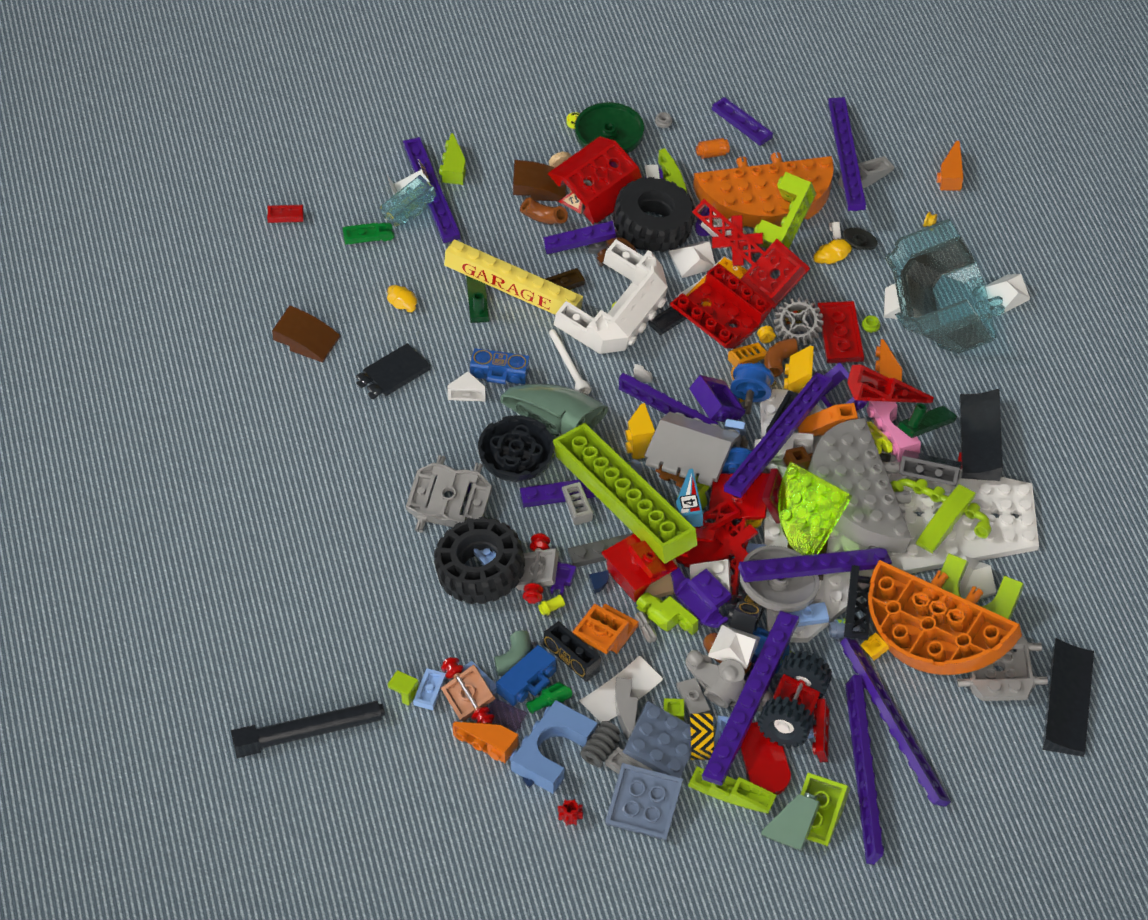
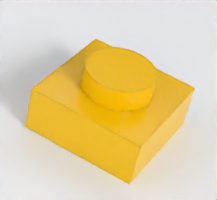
(874, 646)

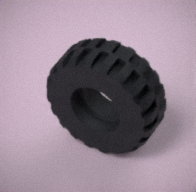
(649, 231)
(482, 582)

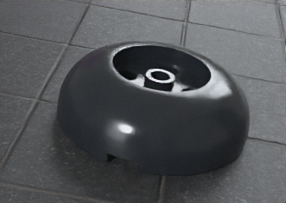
(503, 449)

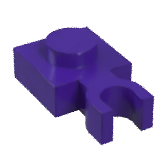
(564, 576)

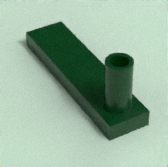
(477, 300)
(924, 422)

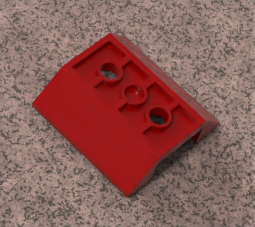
(593, 165)
(730, 303)

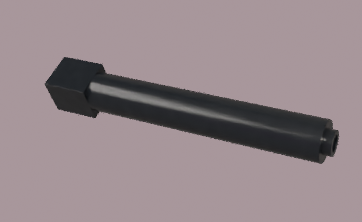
(251, 740)

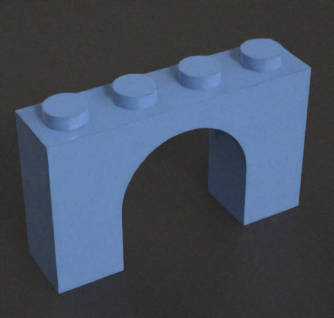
(556, 721)

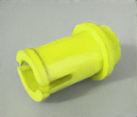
(553, 604)

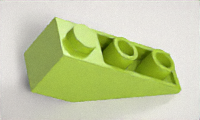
(454, 163)

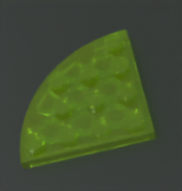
(809, 509)

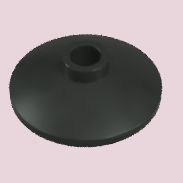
(860, 239)

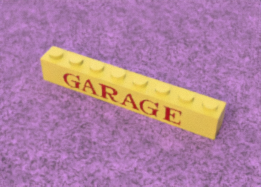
(509, 278)

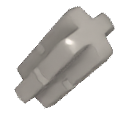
(648, 631)

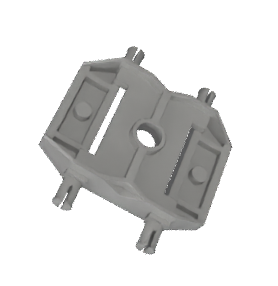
(442, 509)
(1010, 684)

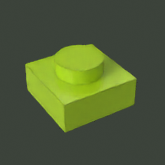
(674, 707)

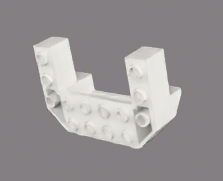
(632, 311)

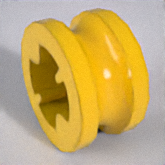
(930, 219)
(766, 334)

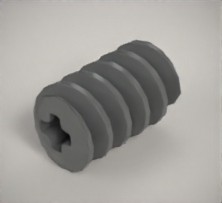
(600, 744)

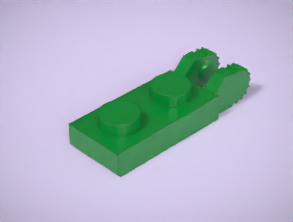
(368, 233)

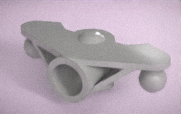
(721, 682)

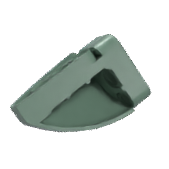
(555, 406)

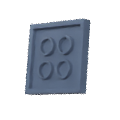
(660, 741)
(644, 801)

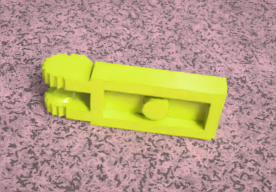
(880, 439)

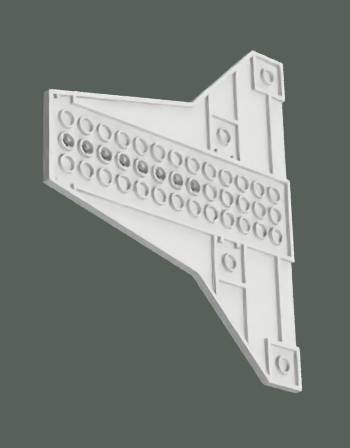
(1006, 538)

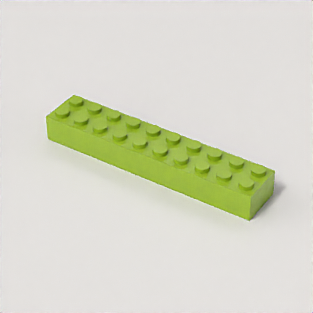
(625, 493)

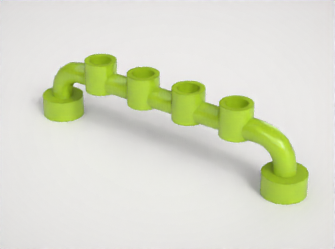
(937, 495)

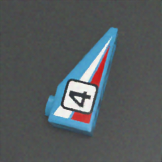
(688, 501)

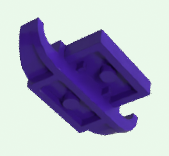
(701, 596)

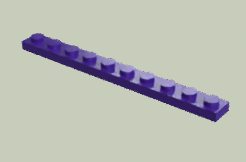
(846, 154)
(778, 435)
(750, 698)
(897, 726)
(864, 770)

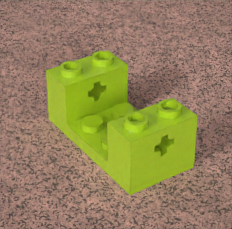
(801, 195)

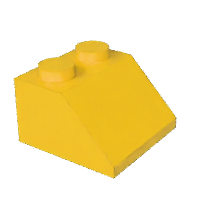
(799, 370)
(639, 433)

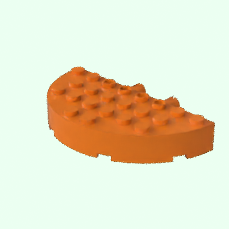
(754, 189)
(935, 627)

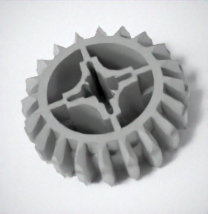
(806, 309)

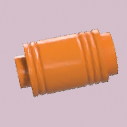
(712, 148)

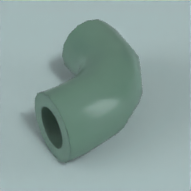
(519, 649)

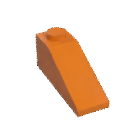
(951, 170)

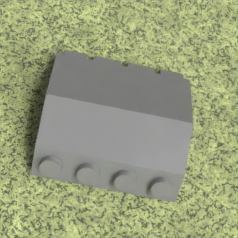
(690, 444)

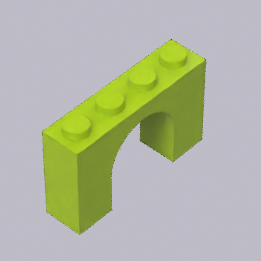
(1005, 599)

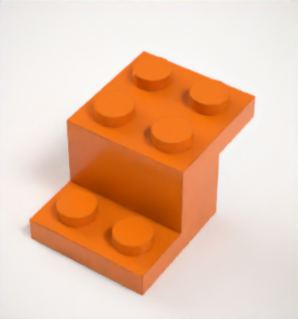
(605, 628)

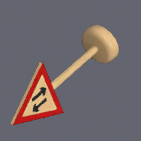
(570, 200)

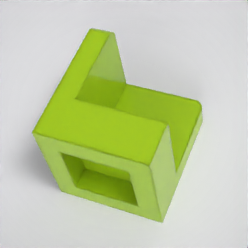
(405, 685)

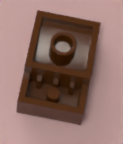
(533, 180)
(305, 334)

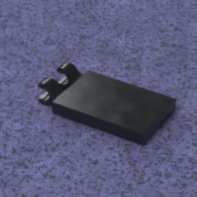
(392, 371)

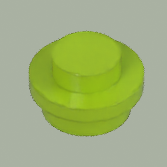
(871, 324)

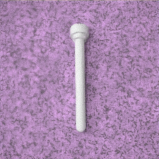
(581, 385)

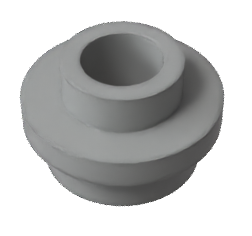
(663, 120)

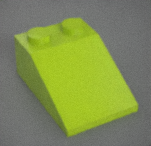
(832, 801)

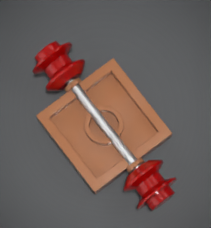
(467, 692)

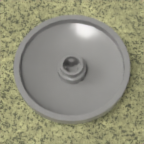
(784, 593)

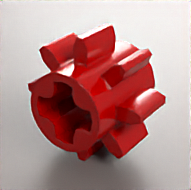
(570, 812)

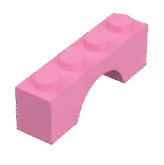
(883, 415)

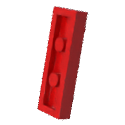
(821, 730)

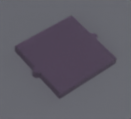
(507, 715)

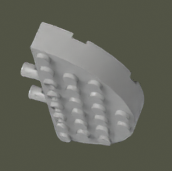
(852, 463)

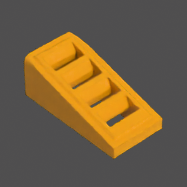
(735, 354)

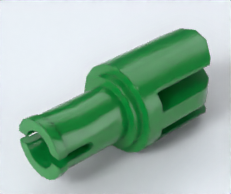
(557, 692)

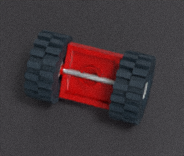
(788, 714)

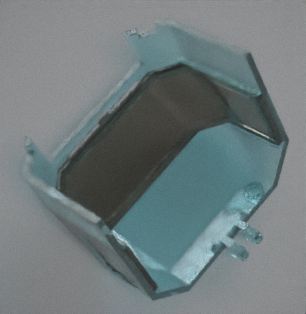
(942, 289)

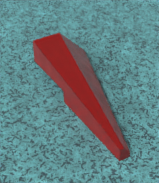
(872, 386)

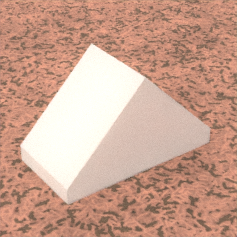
(466, 389)

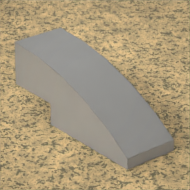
(872, 171)
(625, 705)

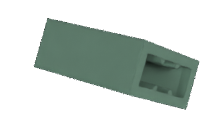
(793, 822)

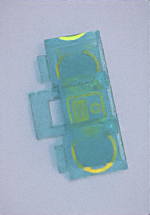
(408, 202)

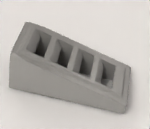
(581, 514)

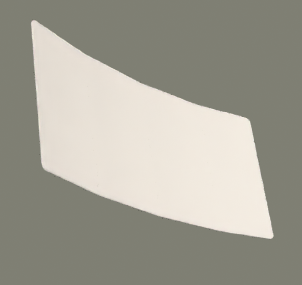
(602, 700)

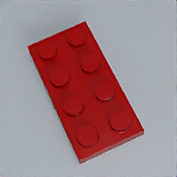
(841, 332)

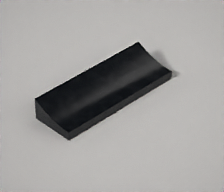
(981, 436)
(1068, 699)

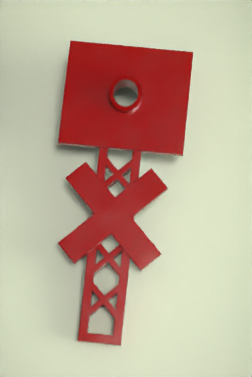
(774, 258)
(751, 508)
(629, 573)

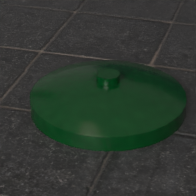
(611, 122)

